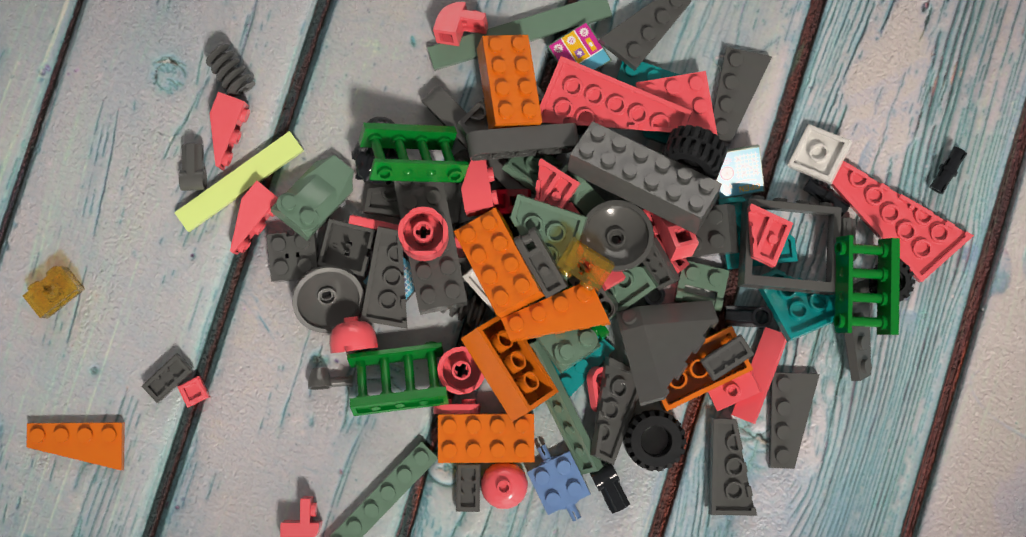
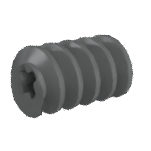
(228, 72)
(473, 311)

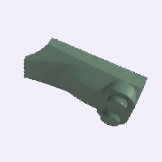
(315, 196)
(568, 347)

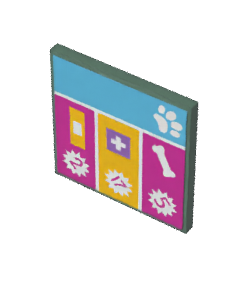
(581, 47)

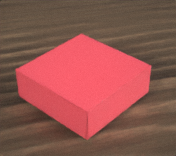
(193, 391)

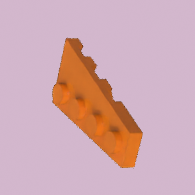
(559, 313)
(88, 441)

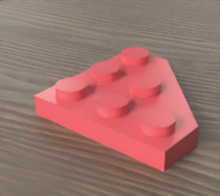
(688, 92)

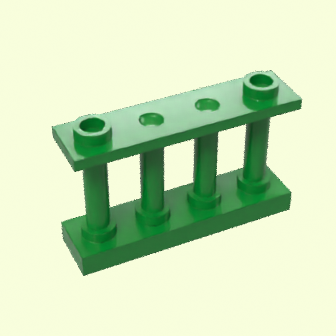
(412, 137)
(887, 285)
(411, 397)

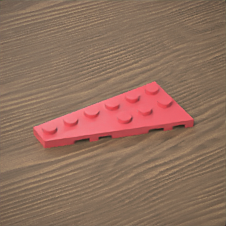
(585, 95)
(923, 236)

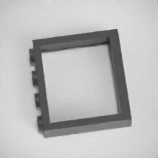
(745, 276)

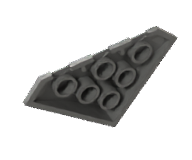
(660, 342)

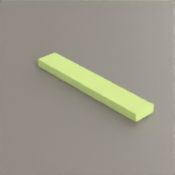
(239, 181)

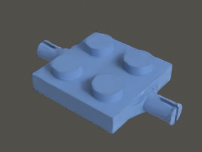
(558, 482)

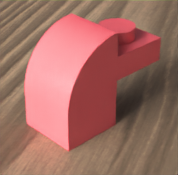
(455, 20)
(306, 525)

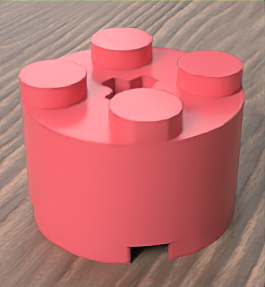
(411, 227)
(449, 375)

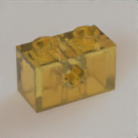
(578, 252)
(65, 289)

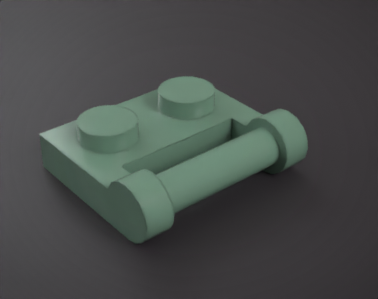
(705, 278)

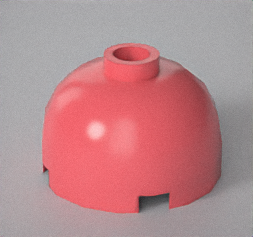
(352, 336)
(504, 485)

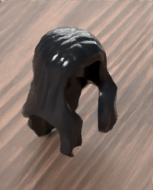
(364, 156)

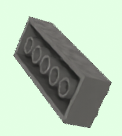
(644, 177)
(440, 280)

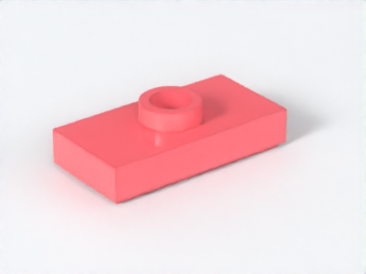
(734, 391)

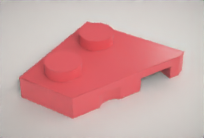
(554, 185)
(766, 235)

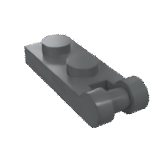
(541, 263)

